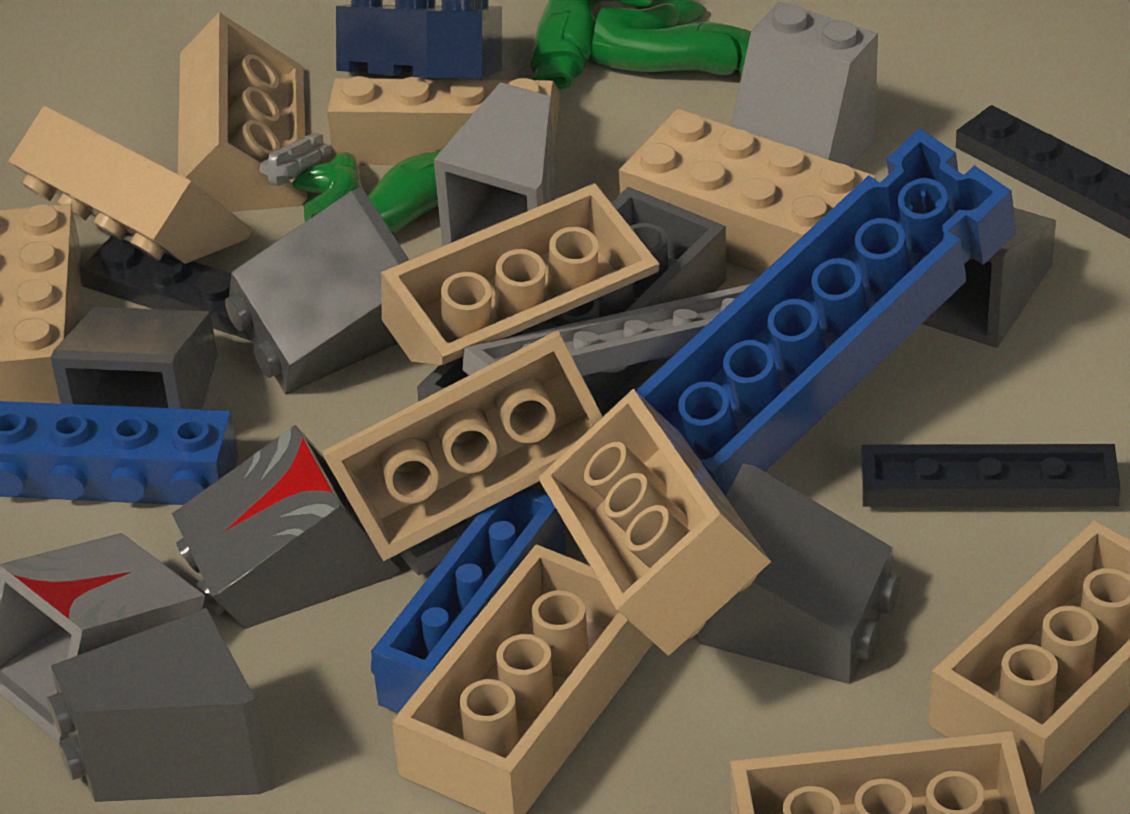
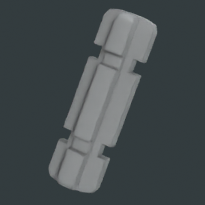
(295, 158)

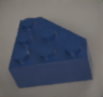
(434, 40)

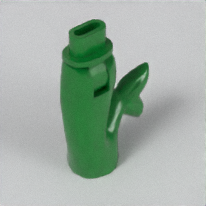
(566, 39)
(667, 40)
(399, 196)

